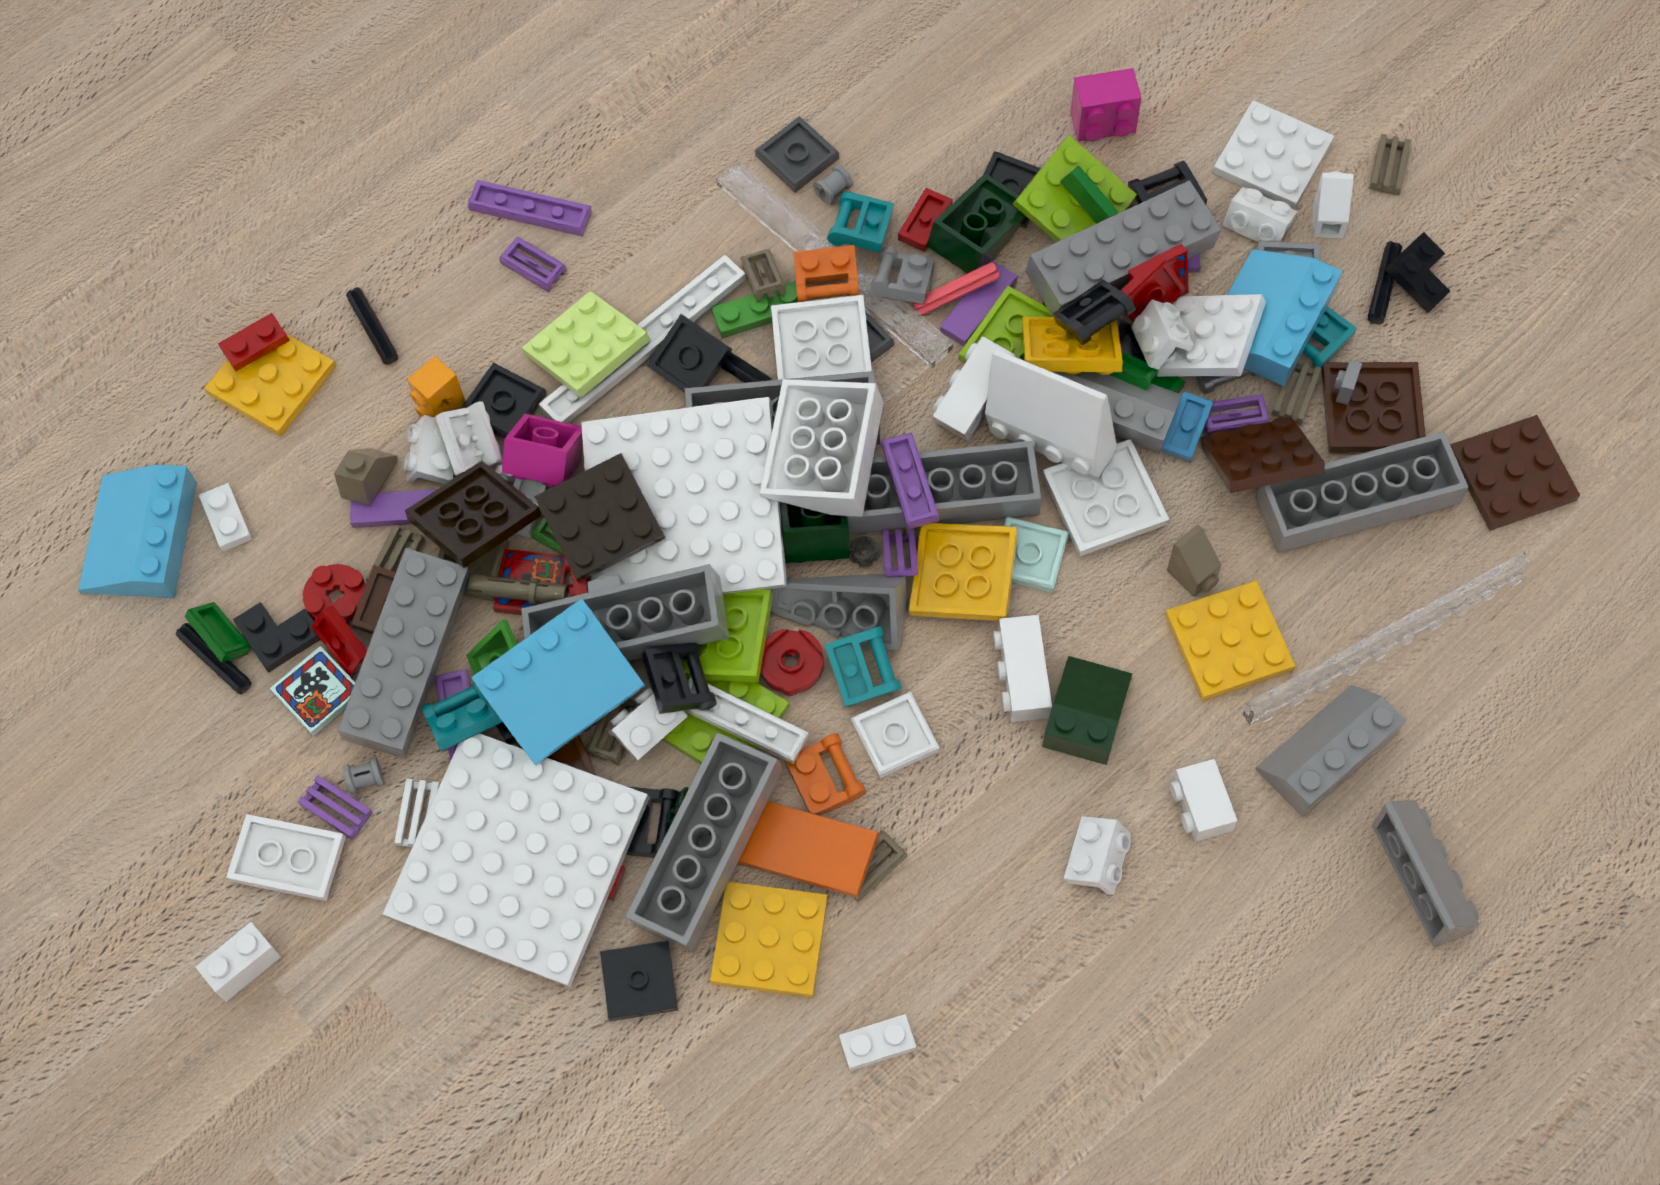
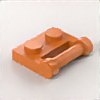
(824, 266)
(814, 781)

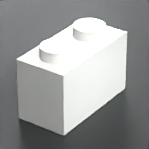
(1203, 800)
(238, 962)

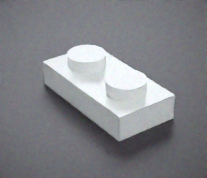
(225, 517)
(877, 1042)

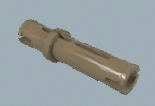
(531, 591)

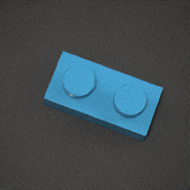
(1187, 426)

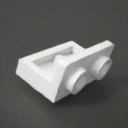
(1258, 216)
(1159, 332)
(468, 437)
(427, 453)
(643, 725)
(1098, 854)

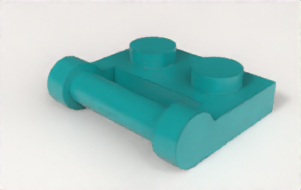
(870, 226)
(1333, 333)
(852, 670)
(462, 722)

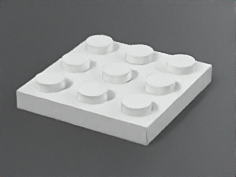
(1273, 154)
(1221, 335)
(821, 337)
(1107, 507)

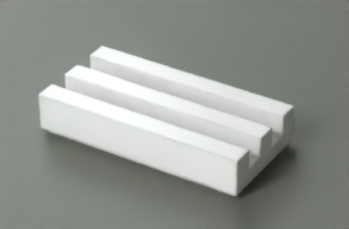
(410, 786)

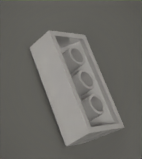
(1134, 411)
(1331, 748)
(1425, 872)

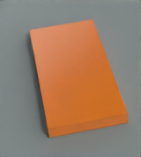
(810, 849)

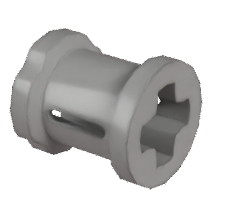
(833, 184)
(363, 775)

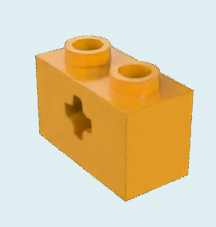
(435, 389)

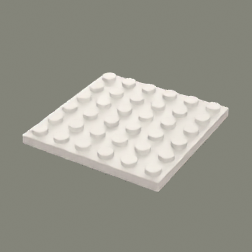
(703, 486)
(517, 857)

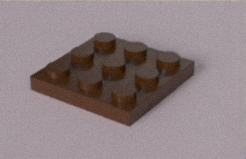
(1382, 408)
(1262, 454)
(1514, 472)

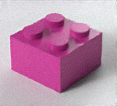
(1105, 105)
(542, 450)

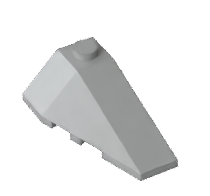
(846, 605)

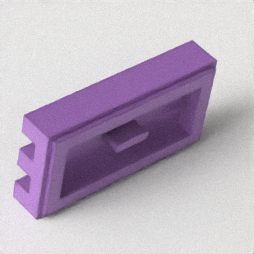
(551, 277)
(1237, 414)
(899, 539)
(313, 792)

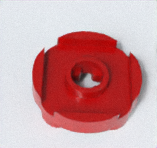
(331, 578)
(792, 679)

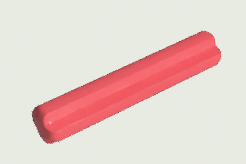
(958, 288)

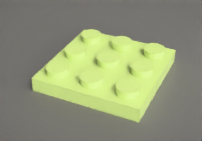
(585, 344)

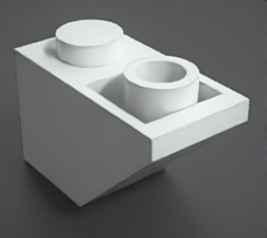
(1332, 205)

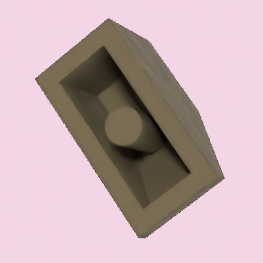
(363, 474)
(1194, 562)

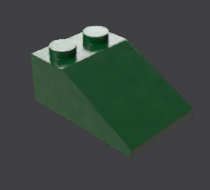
(976, 225)
(813, 535)
(1086, 710)

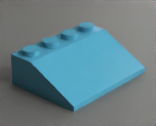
(1295, 297)
(139, 532)
(558, 681)

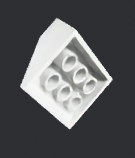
(1057, 414)
(823, 445)

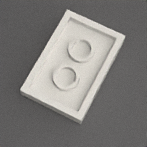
(286, 857)

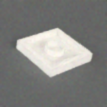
(895, 734)

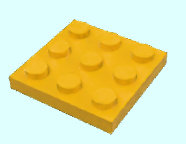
(1059, 351)
(273, 386)
(964, 571)
(1229, 640)
(769, 939)

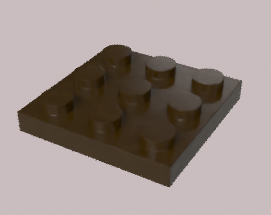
(473, 513)
(599, 517)

